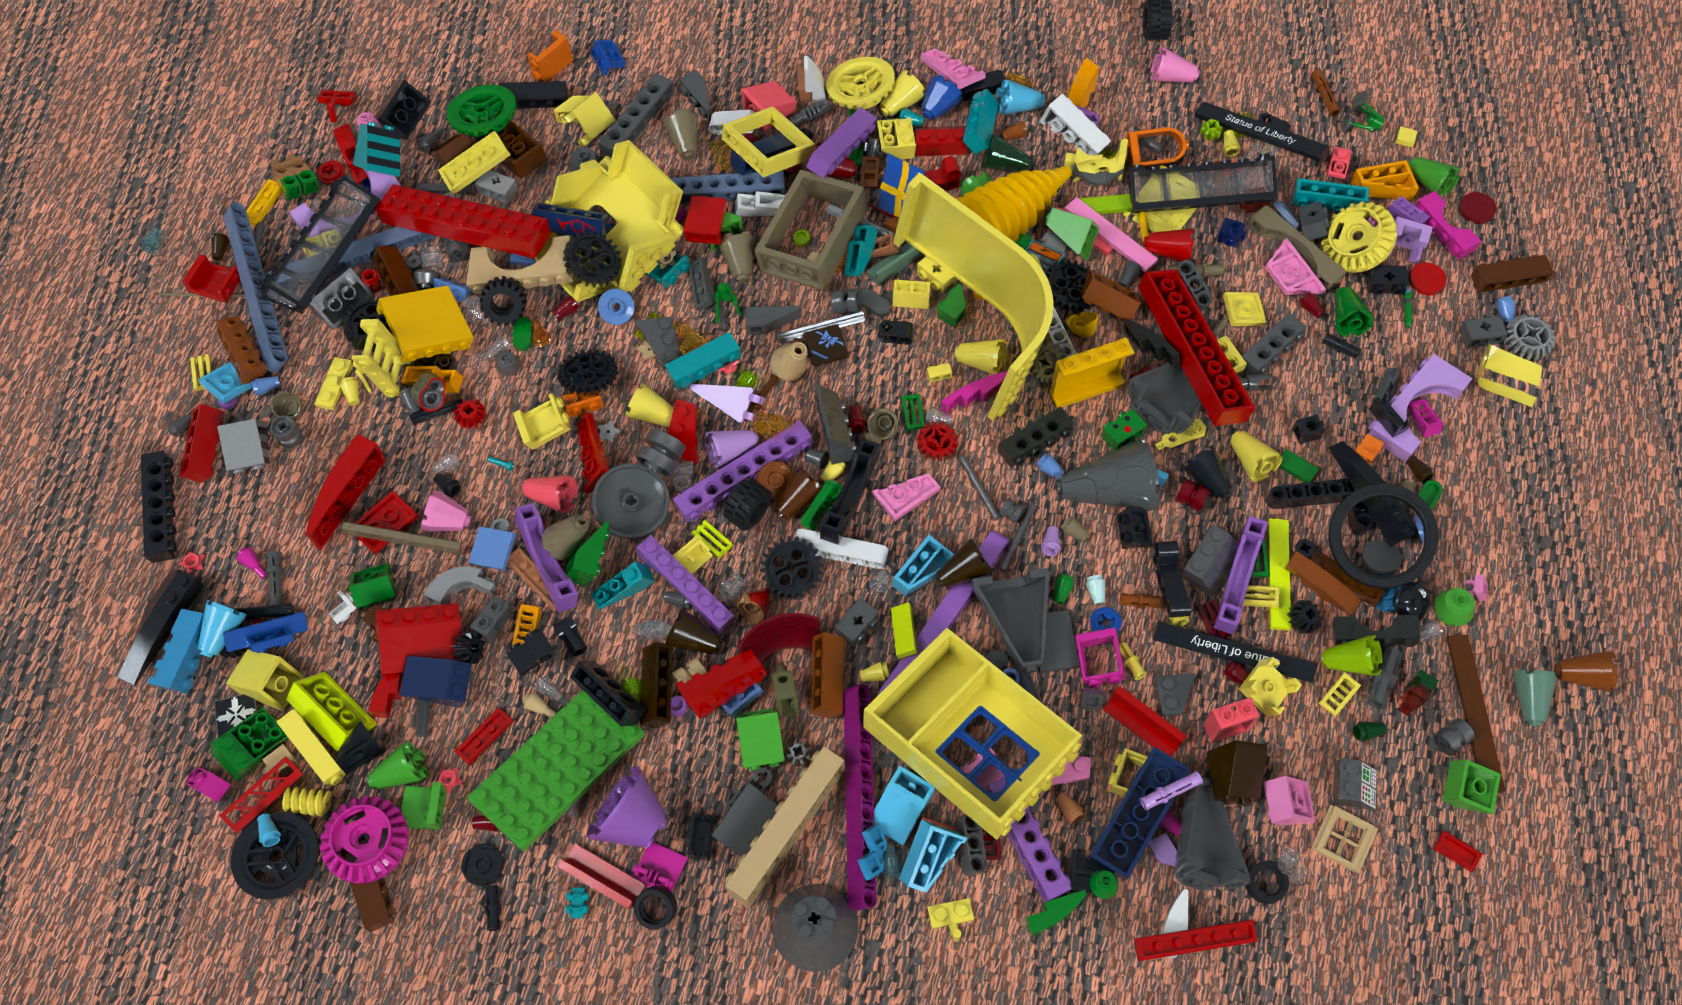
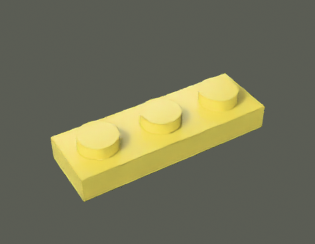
(331, 388)

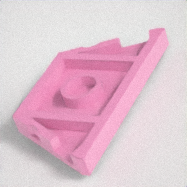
(1292, 272)

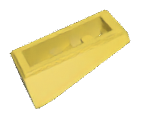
(1350, 682)

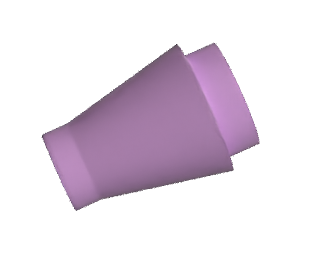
(1051, 542)

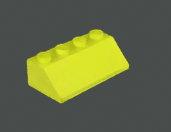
(327, 708)

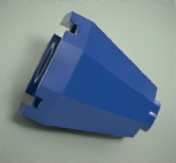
(940, 97)

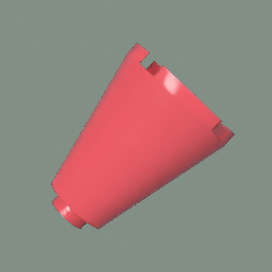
(552, 491)

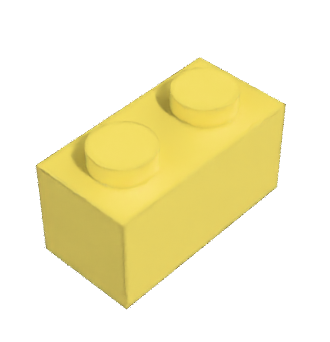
(939, 372)

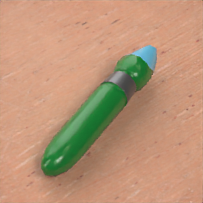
(1408, 307)

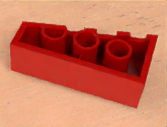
(722, 683)

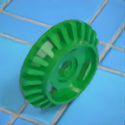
(498, 108)

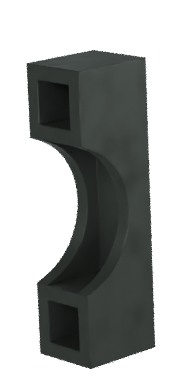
(1403, 631)

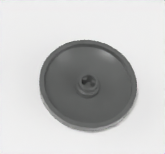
(631, 500)

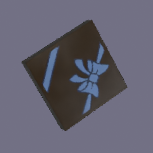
(826, 345)

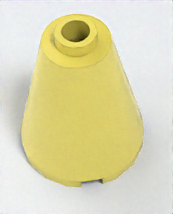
(904, 94)
(983, 355)
(650, 407)
(1255, 456)

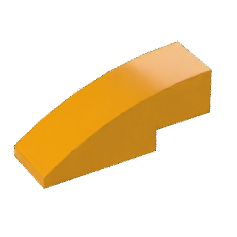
(1084, 83)
(452, 378)

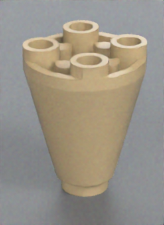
(789, 361)

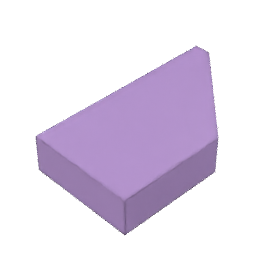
(1163, 850)

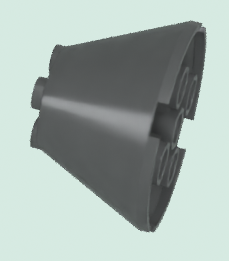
(818, 945)

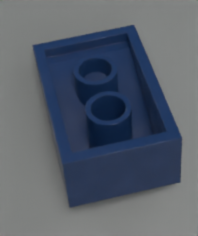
(436, 680)

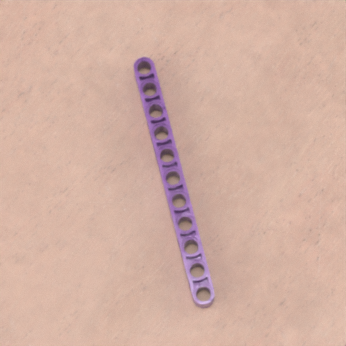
(951, 605)

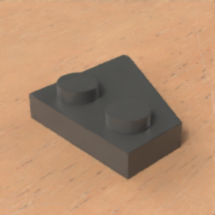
(1173, 693)

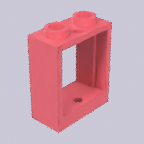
(1226, 723)

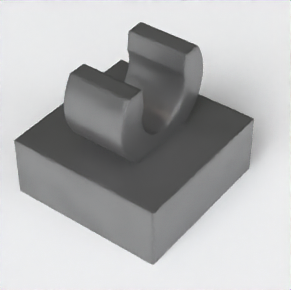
(1091, 699)

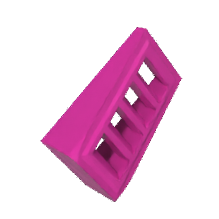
(1426, 428)

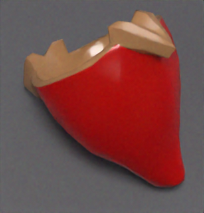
(748, 602)

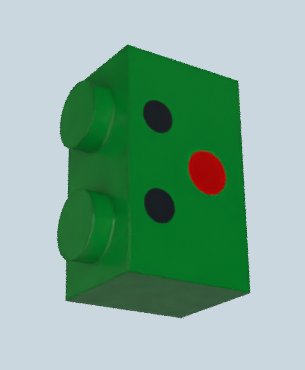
(1123, 430)

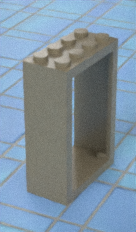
(798, 269)

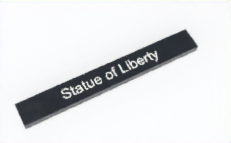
(1262, 131)
(1233, 650)

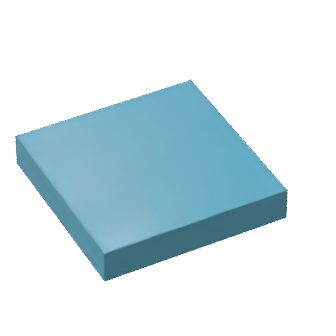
(224, 383)

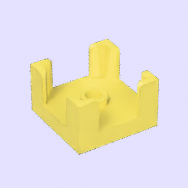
(1268, 687)

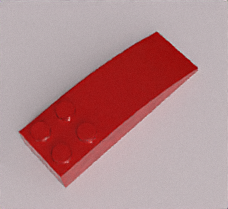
(343, 488)

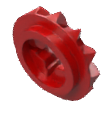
(328, 167)

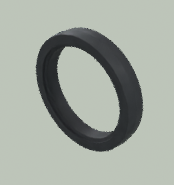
(1427, 518)

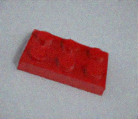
(388, 514)

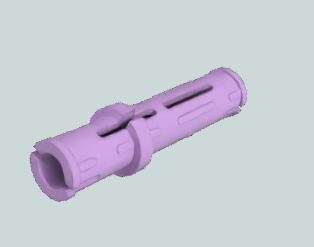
(1163, 794)

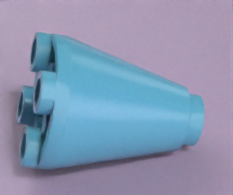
(1018, 98)

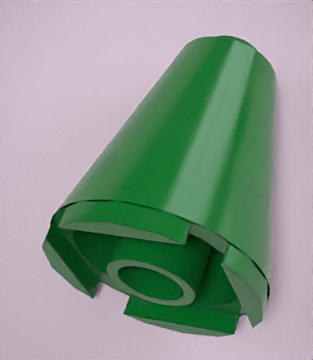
(1351, 313)

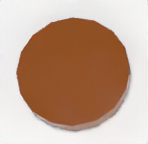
(775, 477)

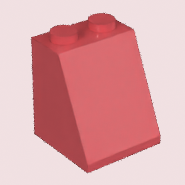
(768, 95)

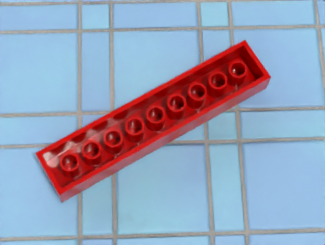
(464, 221)
(1198, 348)

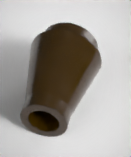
(219, 245)
(1420, 470)

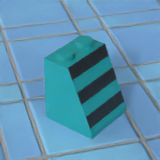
(378, 149)

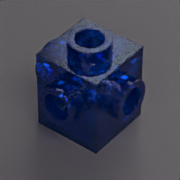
(1231, 232)

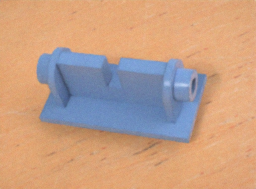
(459, 291)

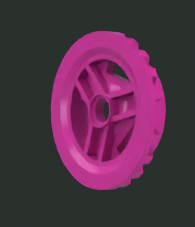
(371, 861)

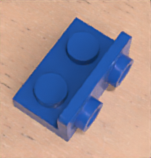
(607, 55)

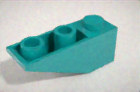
(624, 584)

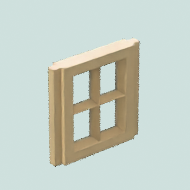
(1326, 830)

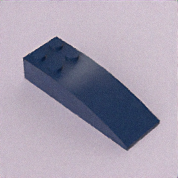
(1132, 826)

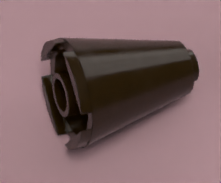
(963, 566)
(692, 635)

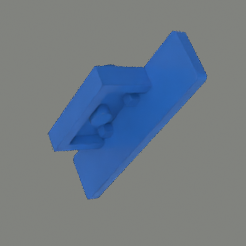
(266, 634)

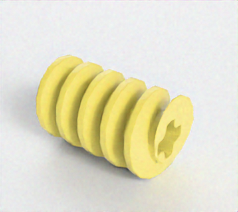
(306, 803)

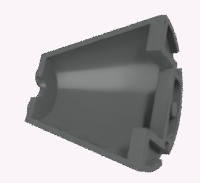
(1164, 399)

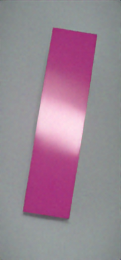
(979, 389)

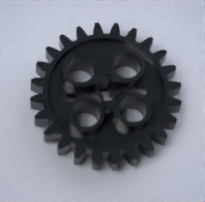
(601, 272)
(1065, 276)
(355, 316)
(587, 372)
(797, 584)

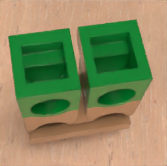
(294, 177)

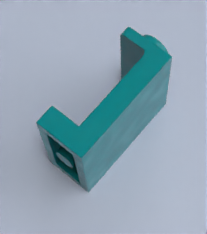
(670, 274)

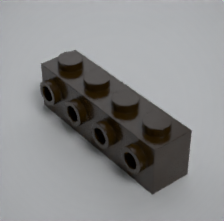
(656, 685)

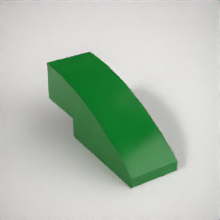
(1054, 912)

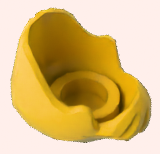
(1083, 324)

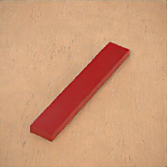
(1195, 940)

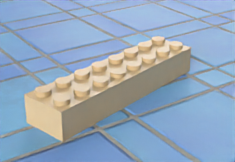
(785, 827)

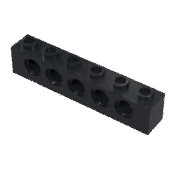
(153, 514)

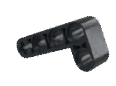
(1170, 579)

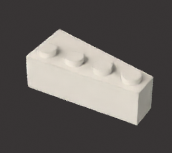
(1075, 126)

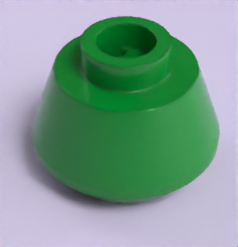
(1104, 884)

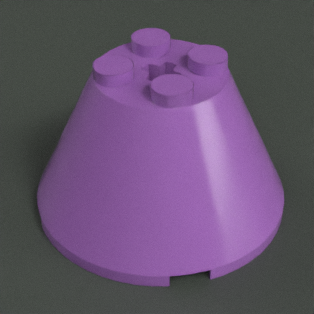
(629, 813)

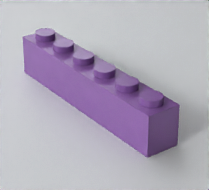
(842, 143)

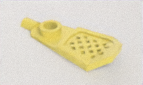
(1183, 437)

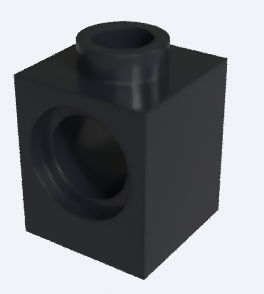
(1305, 435)

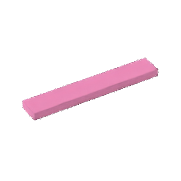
(1113, 236)

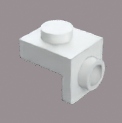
(342, 611)

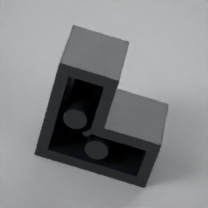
(531, 653)

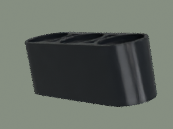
(991, 82)

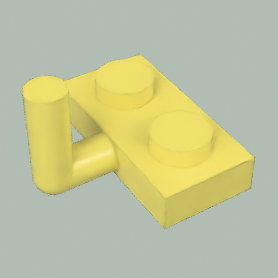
(950, 915)

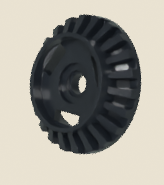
(250, 858)

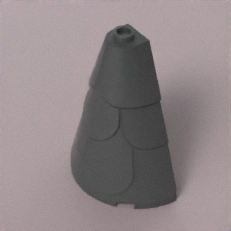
(1115, 479)
(1018, 613)
(1207, 844)

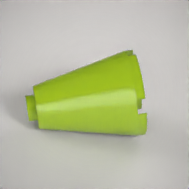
(1355, 656)

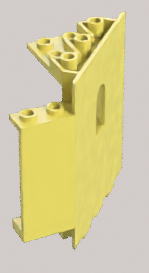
(637, 198)

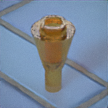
(540, 335)

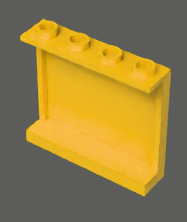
(426, 323)
(1089, 373)

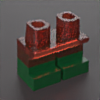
(1419, 690)

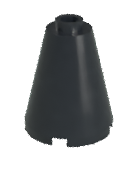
(1209, 472)

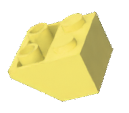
(897, 137)

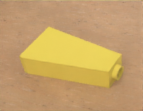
(311, 748)

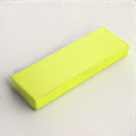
(904, 630)

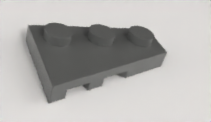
(661, 338)

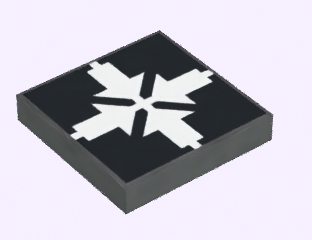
(233, 711)

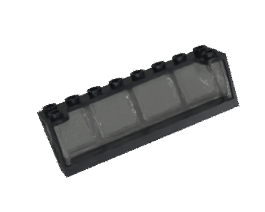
(1203, 185)
(320, 246)

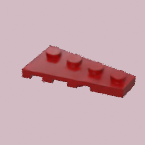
(592, 452)

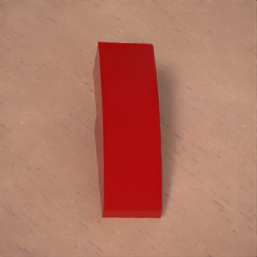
(384, 694)

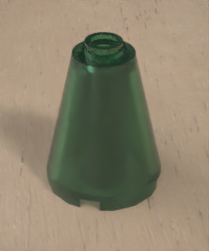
(1005, 156)

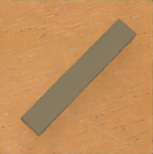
(402, 538)

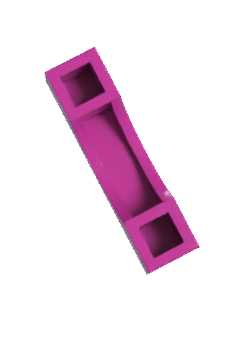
(1458, 241)

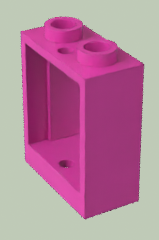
(1098, 638)

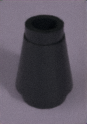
(447, 484)

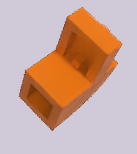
(1369, 448)

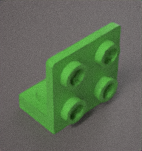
(424, 806)

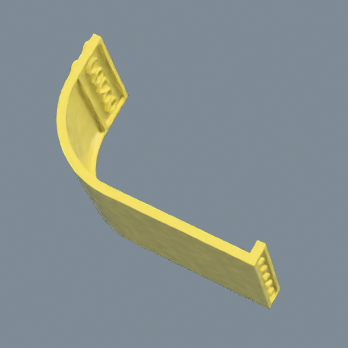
(985, 264)

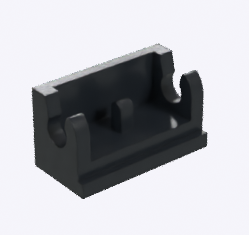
(1388, 416)
(700, 837)

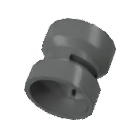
(1014, 511)

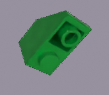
(953, 307)

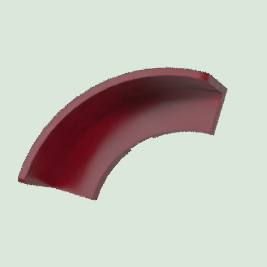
(779, 633)

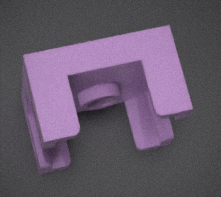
(1412, 236)

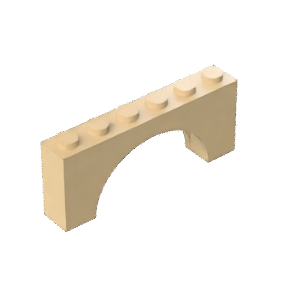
(545, 272)

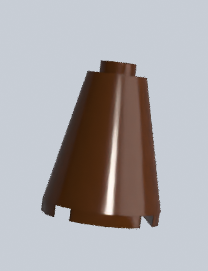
(797, 495)

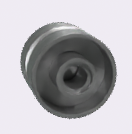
(660, 452)

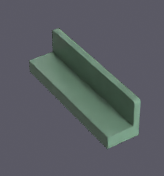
(893, 264)

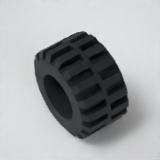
(1157, 19)
(499, 314)
(747, 504)

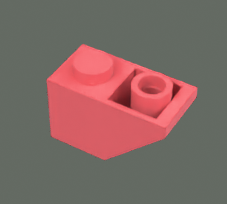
(1339, 162)

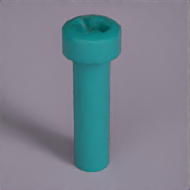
(508, 465)

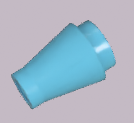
(268, 831)

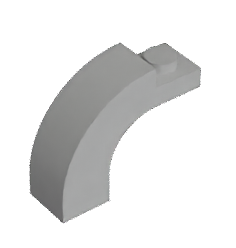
(456, 579)

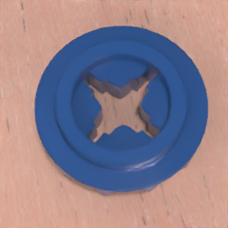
(1109, 615)

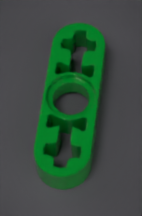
(821, 504)

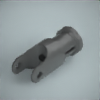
(1251, 382)

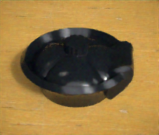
(1411, 600)

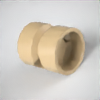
(692, 667)

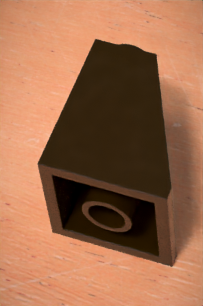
(1237, 772)

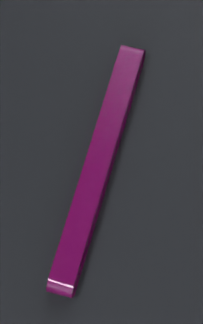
(859, 795)

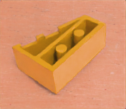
(1387, 180)

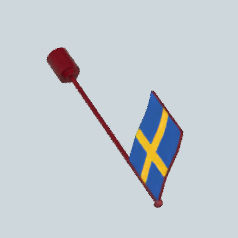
(893, 186)

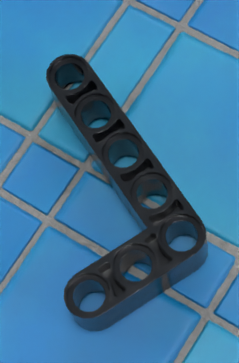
(1325, 496)

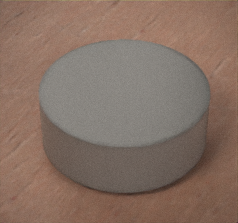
(501, 524)

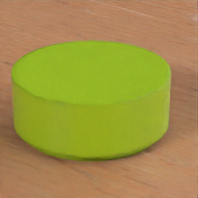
(801, 238)

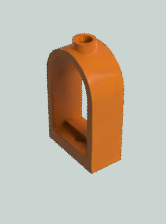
(1133, 146)

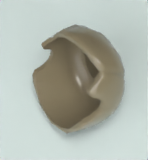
(286, 404)

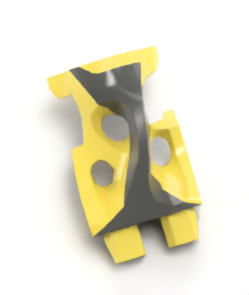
(1088, 166)

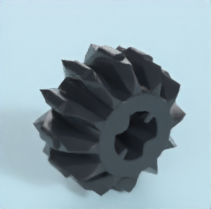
(1304, 616)
(468, 647)

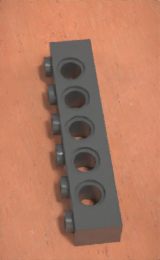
(637, 114)

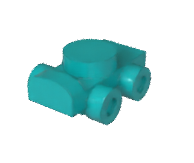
(577, 905)

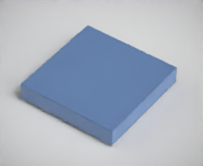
(492, 548)

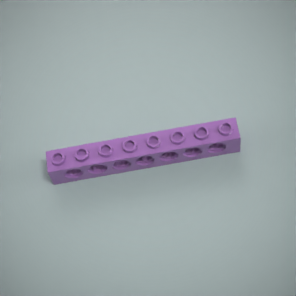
(732, 472)

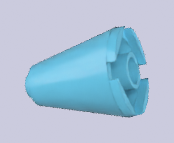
(215, 622)

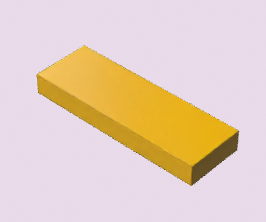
(263, 202)

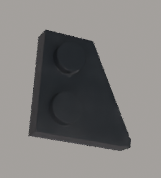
(1081, 872)

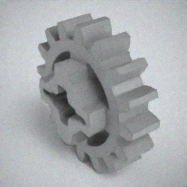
(1046, 361)

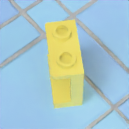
(543, 422)

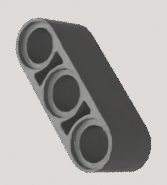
(1194, 277)
(970, 854)

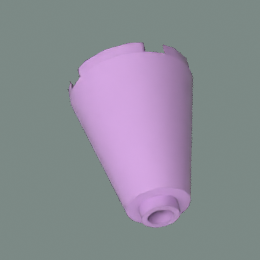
(729, 445)

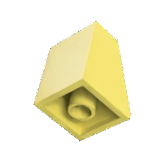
(264, 678)

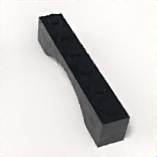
(840, 513)

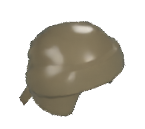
(881, 420)

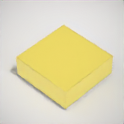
(1406, 136)

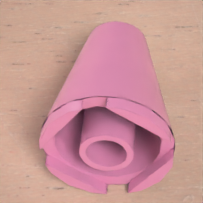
(1173, 68)

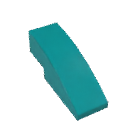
(860, 250)

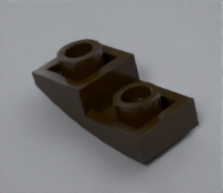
(442, 361)

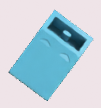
(902, 804)

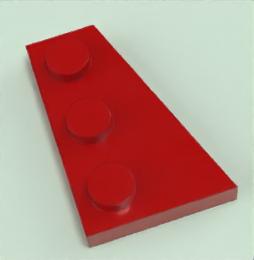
(683, 428)

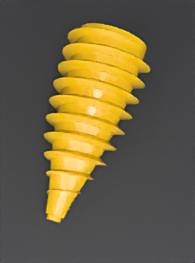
(1016, 200)

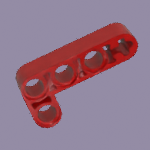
(947, 176)

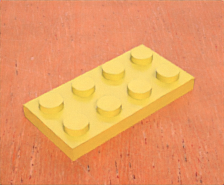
(474, 162)

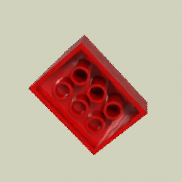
(415, 632)

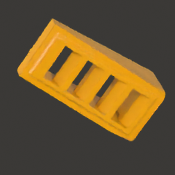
(535, 619)

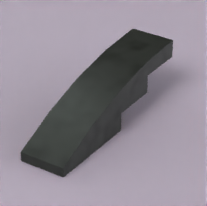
(1150, 341)

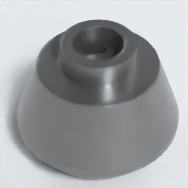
(425, 277)
(507, 364)

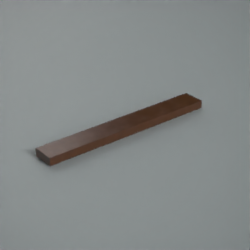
(1473, 703)

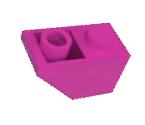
(207, 784)

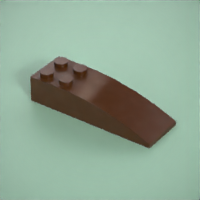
(524, 150)

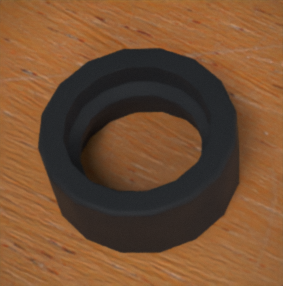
(1256, 894)
(640, 912)

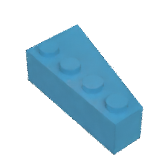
(181, 654)

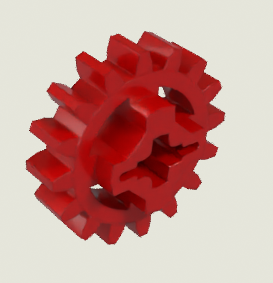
(929, 444)

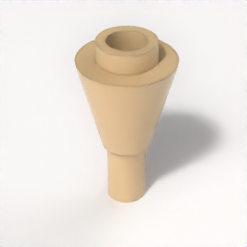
(536, 704)

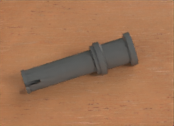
(274, 572)

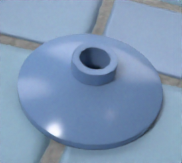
(606, 309)

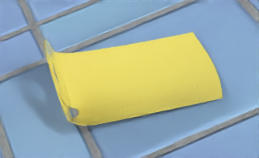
(1512, 366)

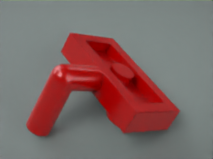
(333, 97)

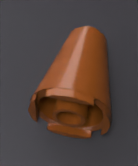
(1589, 670)

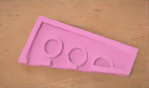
(952, 69)

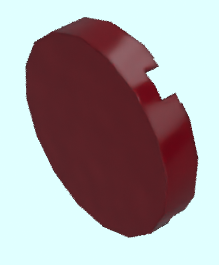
(1477, 208)

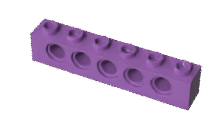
(1026, 850)

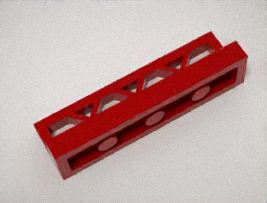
(266, 800)

